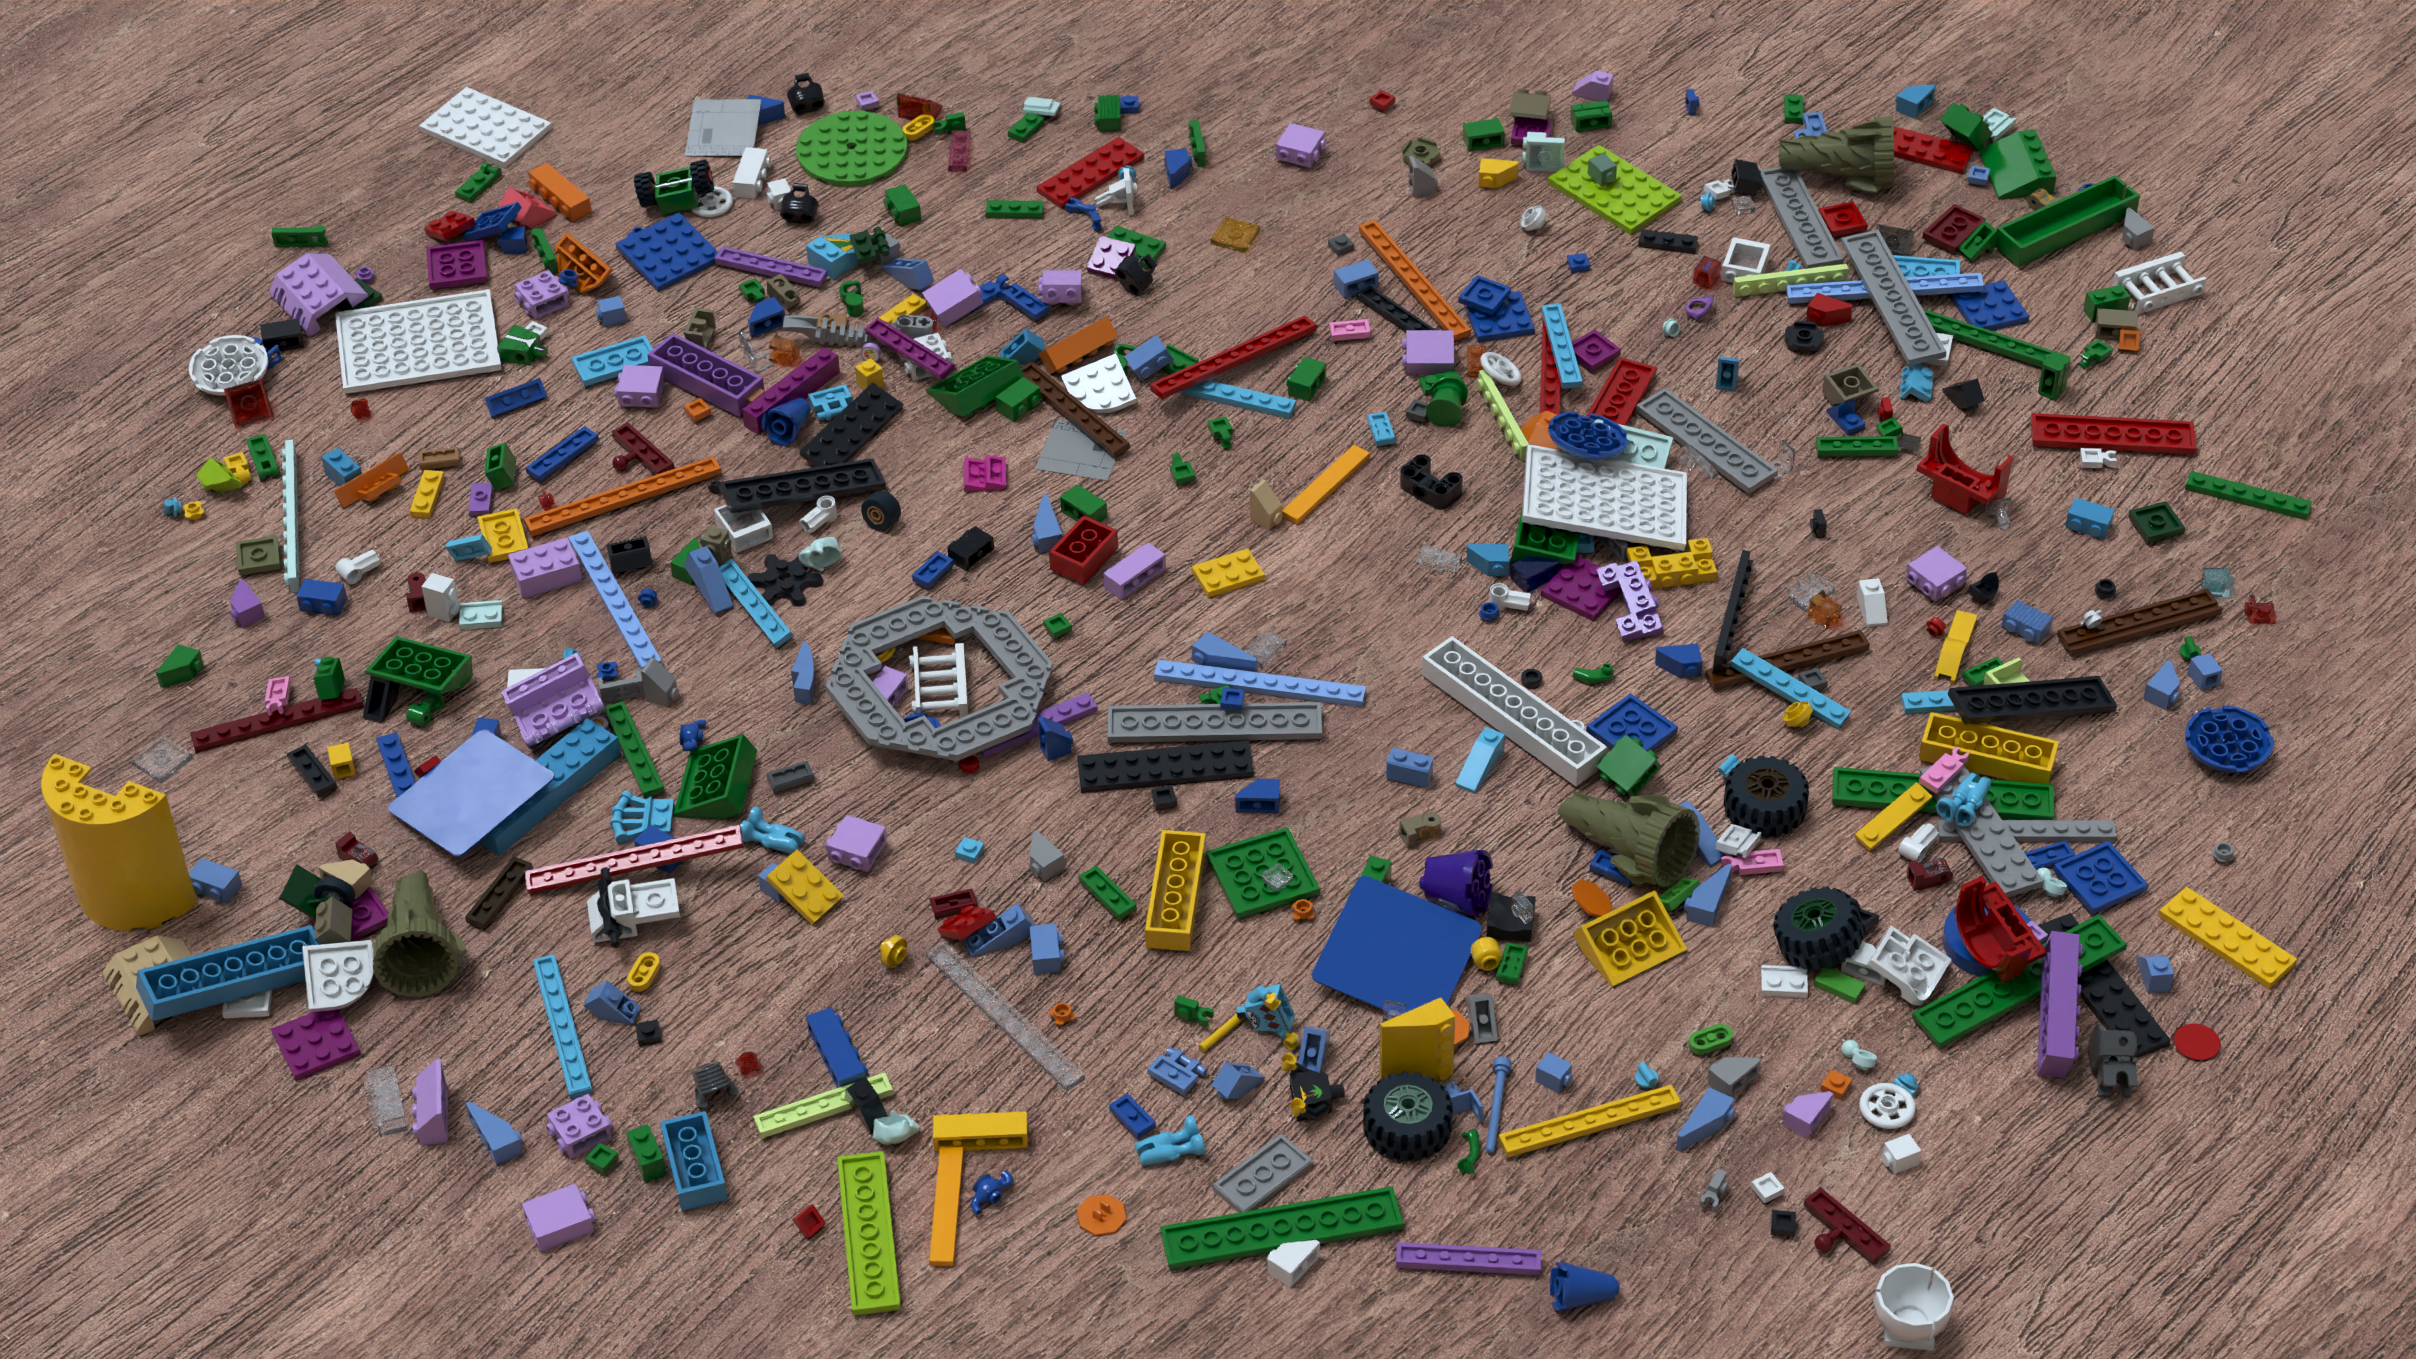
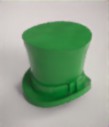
(1447, 398)

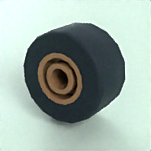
(881, 510)

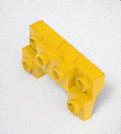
(1677, 568)

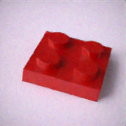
(1843, 219)
(449, 225)
(966, 922)

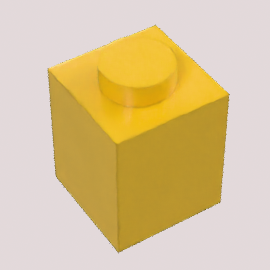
(867, 373)
(341, 760)

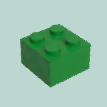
(1966, 126)

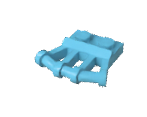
(653, 811)

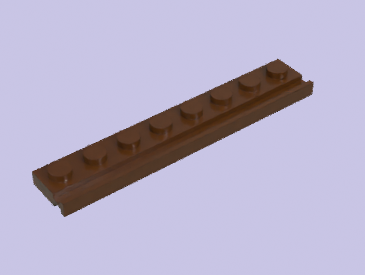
(2140, 622)

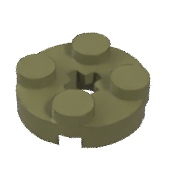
(1425, 145)

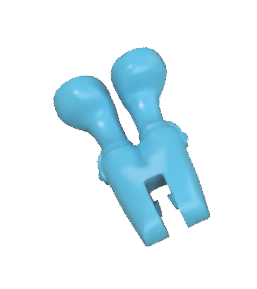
(1969, 793)
(775, 835)
(1163, 1146)

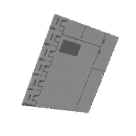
(722, 127)
(1075, 453)

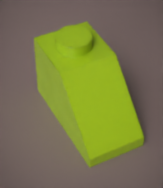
(218, 477)

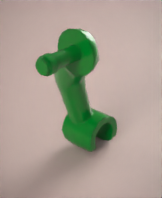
(1466, 1164)

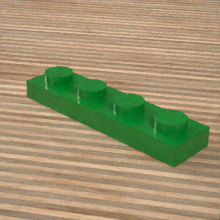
(1857, 446)

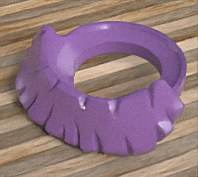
(1699, 314)

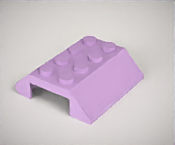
(313, 287)
(553, 699)

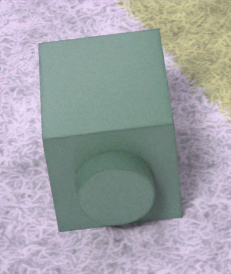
(1602, 169)

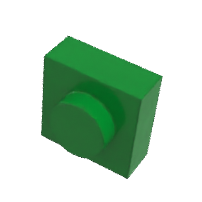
(1889, 428)
(1057, 625)
(601, 1158)

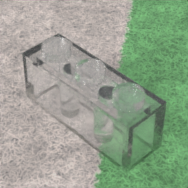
(385, 1100)

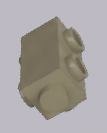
(718, 543)

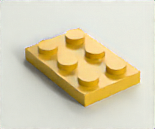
(503, 533)
(1228, 573)
(804, 887)

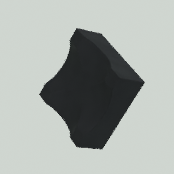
(1502, 921)

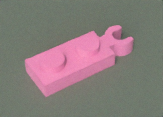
(277, 694)
(1943, 770)
(1756, 862)

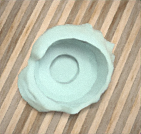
(821, 553)
(894, 1128)

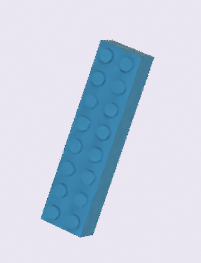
(574, 763)
(224, 974)

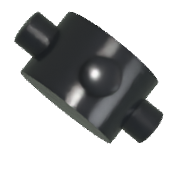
(714, 487)

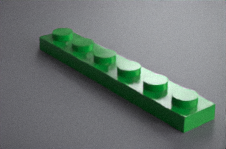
(2248, 495)
(634, 750)

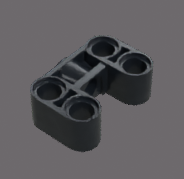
(1418, 481)

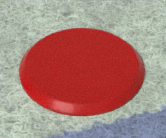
(2197, 1041)

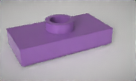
(480, 499)

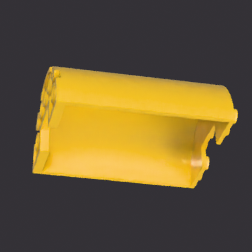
(117, 849)

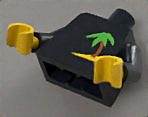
(1309, 1090)

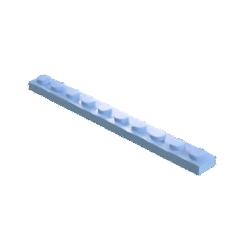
(1856, 290)
(613, 598)
(1260, 683)

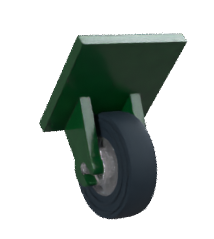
(307, 891)

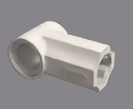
(823, 513)
(353, 569)
(1507, 598)
(1917, 846)

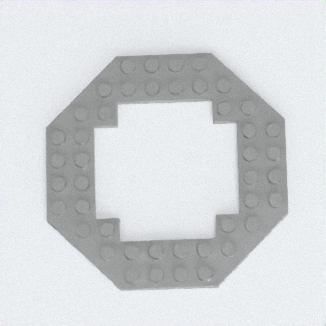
(963, 737)

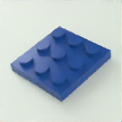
(1991, 308)
(1507, 322)
(1635, 720)
(2100, 877)

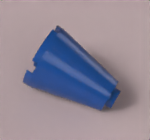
(786, 421)
(1580, 1286)

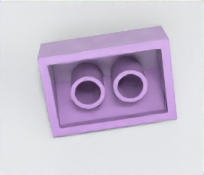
(431, 1105)

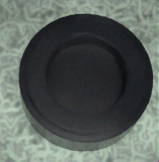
(1531, 678)

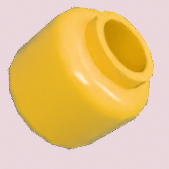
(1486, 953)

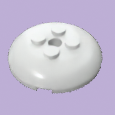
(228, 363)

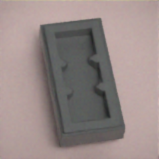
(790, 776)

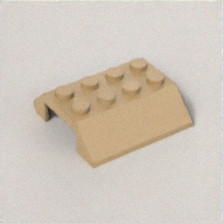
(122, 975)

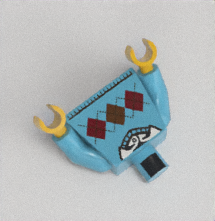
(1270, 1012)

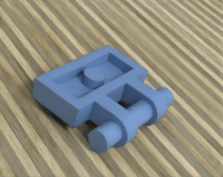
(1173, 1074)

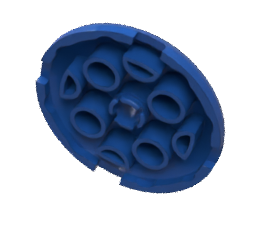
(1586, 439)
(2229, 739)

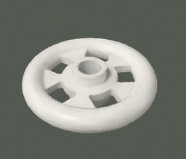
(712, 201)
(1501, 369)
(1887, 1105)

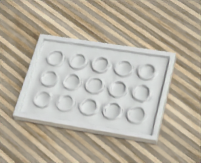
(485, 127)

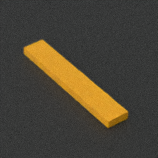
(1325, 484)
(946, 1206)

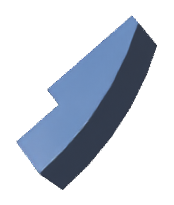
(804, 676)

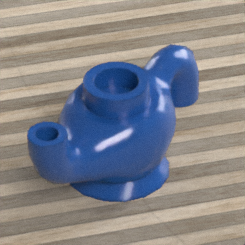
(691, 735)
(989, 1190)

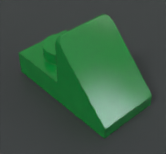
(1982, 238)

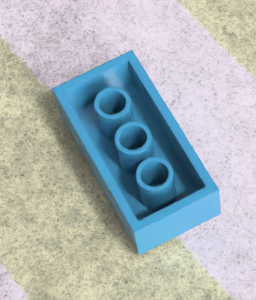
(693, 1161)

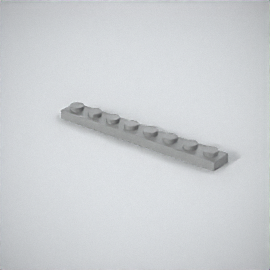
(2045, 830)

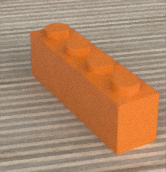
(559, 192)
(1077, 345)

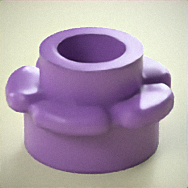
(365, 274)

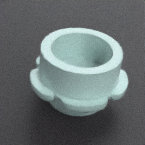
(1671, 328)

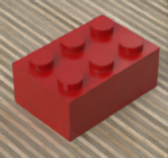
(1083, 549)

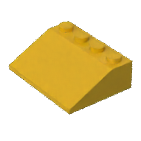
(1630, 939)
(1419, 1042)

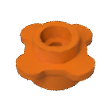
(1302, 910)
(1062, 1013)

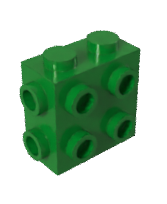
(1628, 766)

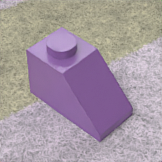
(245, 605)

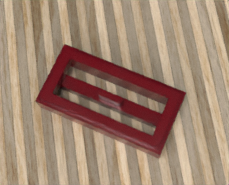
(954, 906)

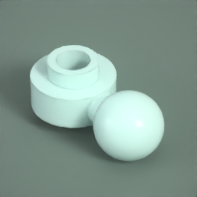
(2052, 885)
(1862, 1058)

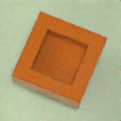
(2129, 340)
(697, 409)
(1836, 1084)

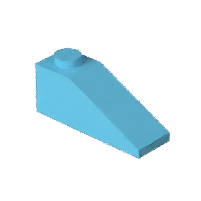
(1481, 759)

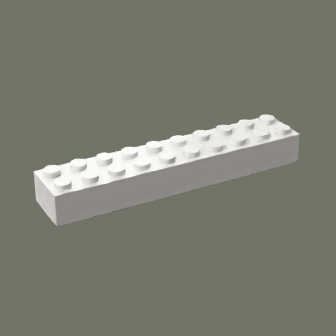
(1513, 710)

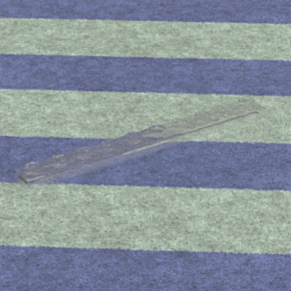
(1005, 1016)

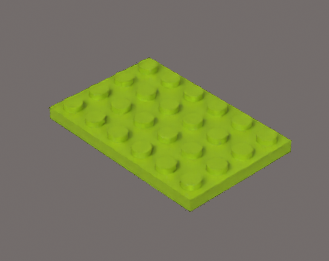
(1626, 202)

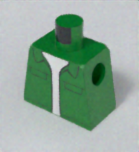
(521, 346)

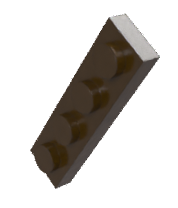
(498, 893)

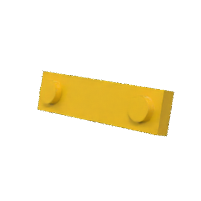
(1893, 817)

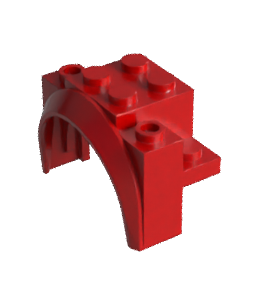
(1957, 482)
(2002, 937)

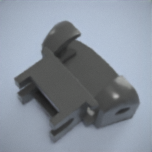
(2105, 1046)

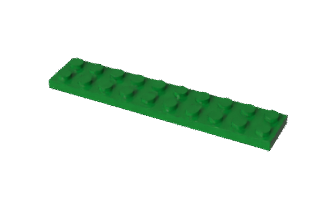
(1881, 788)
(1991, 998)
(1267, 1228)

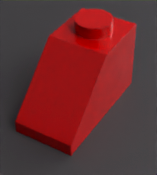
(1828, 311)

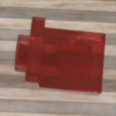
(2259, 612)

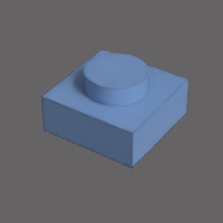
(1978, 175)

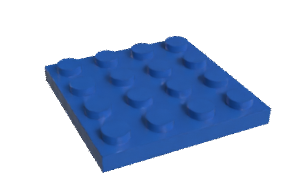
(668, 251)

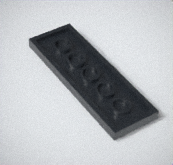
(852, 427)

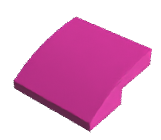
(984, 474)

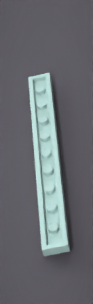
(290, 509)

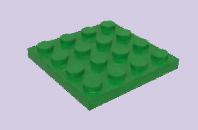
(1241, 868)

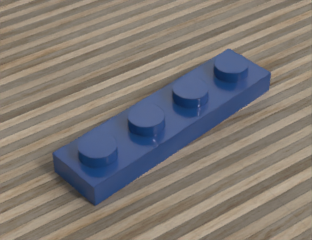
(562, 454)
(395, 763)

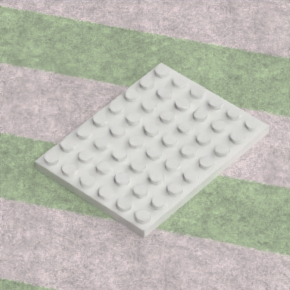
(417, 341)
(1605, 498)

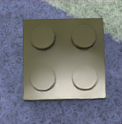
(258, 555)

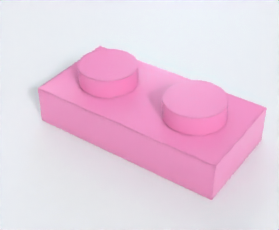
(1349, 330)

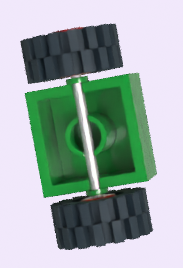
(675, 189)

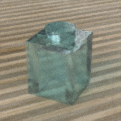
(2217, 581)

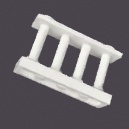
(2161, 269)
(957, 673)

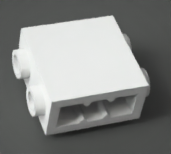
(935, 344)

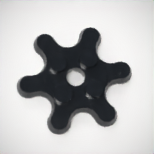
(789, 588)

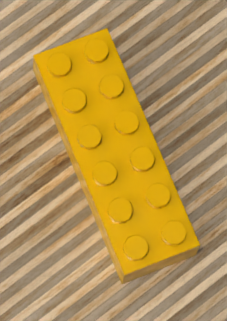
(1990, 749)
(1175, 890)

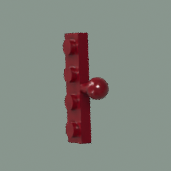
(641, 449)
(1845, 1225)

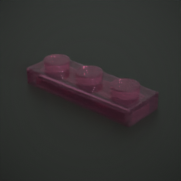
(959, 151)

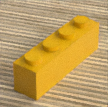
(981, 1131)

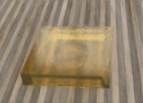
(1235, 234)

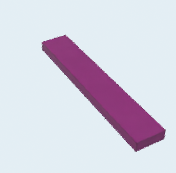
(909, 349)

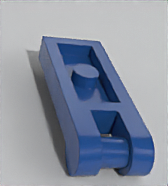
(1024, 301)

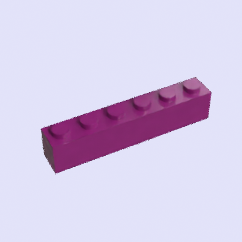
(797, 384)

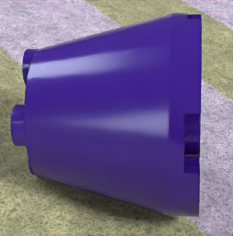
(1459, 879)

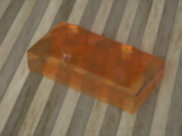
(1474, 365)

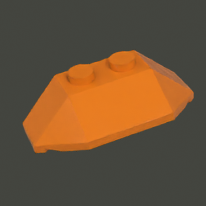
(577, 257)
(1536, 430)

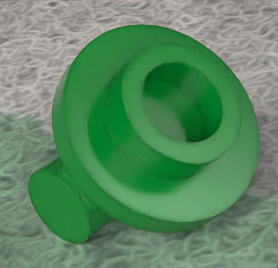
(2189, 649)

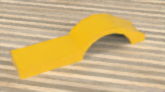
(1955, 645)

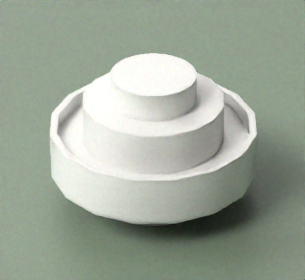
(1533, 218)

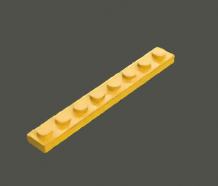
(1589, 1121)

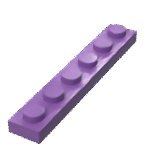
(771, 266)
(1061, 713)
(1468, 1258)

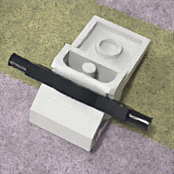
(621, 906)

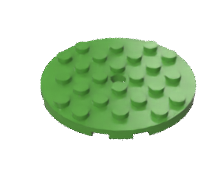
(827, 155)

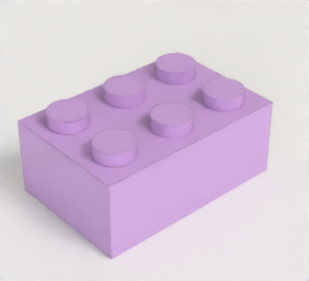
(545, 567)

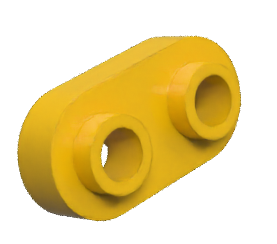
(918, 127)
(641, 975)

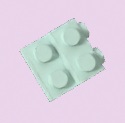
(1543, 152)

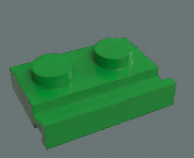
(1181, 360)

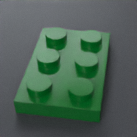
(1144, 244)

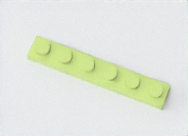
(1777, 281)
(1501, 411)
(814, 1108)

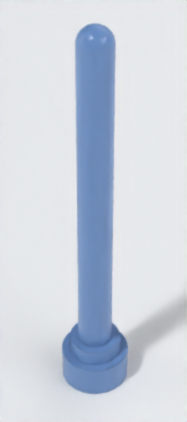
(1501, 1069)

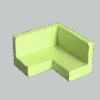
(2006, 673)

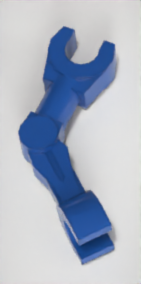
(1076, 206)

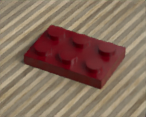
(1953, 228)

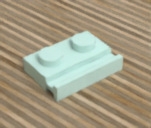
(1999, 123)
(481, 615)

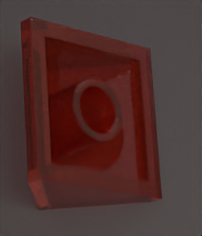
(913, 107)
(248, 403)

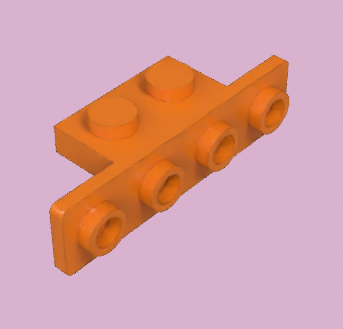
(373, 482)

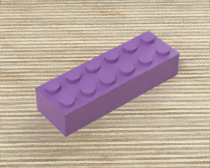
(705, 373)
(2059, 1005)

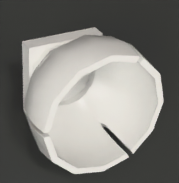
(1910, 1308)

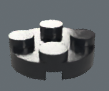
(1795, 341)

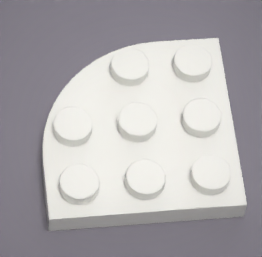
(1101, 386)
(337, 973)

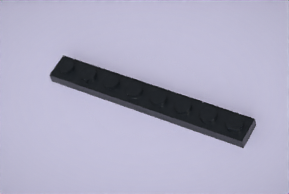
(1732, 616)

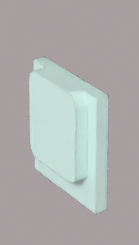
(1041, 106)

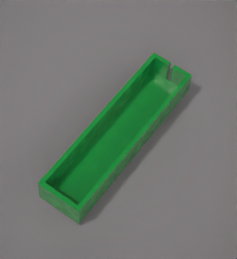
(2066, 220)

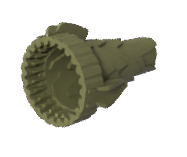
(1859, 152)
(1648, 834)
(416, 950)

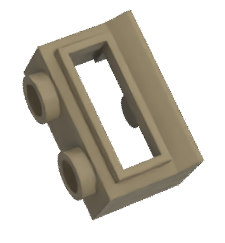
(700, 327)

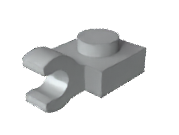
(1717, 1187)

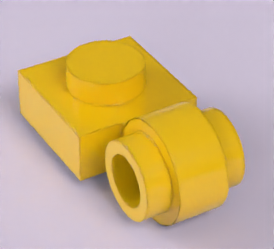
(238, 466)

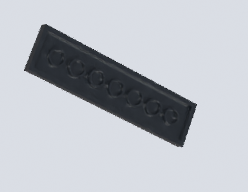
(802, 485)
(2032, 700)
(1164, 766)
(2113, 1000)

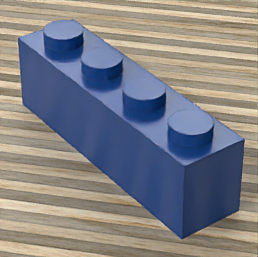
(835, 1047)

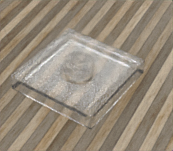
(161, 759)

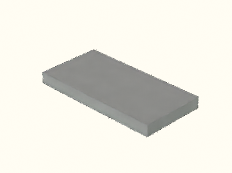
(1262, 1175)

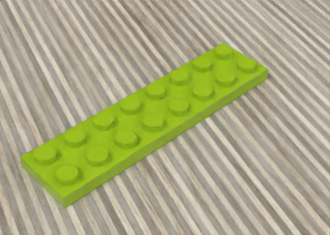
(868, 1233)

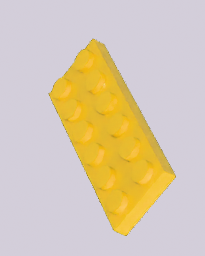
(2227, 937)

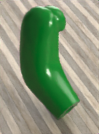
(1594, 676)

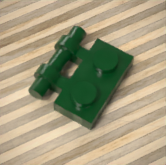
(863, 245)

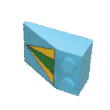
(832, 253)

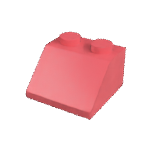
(533, 210)

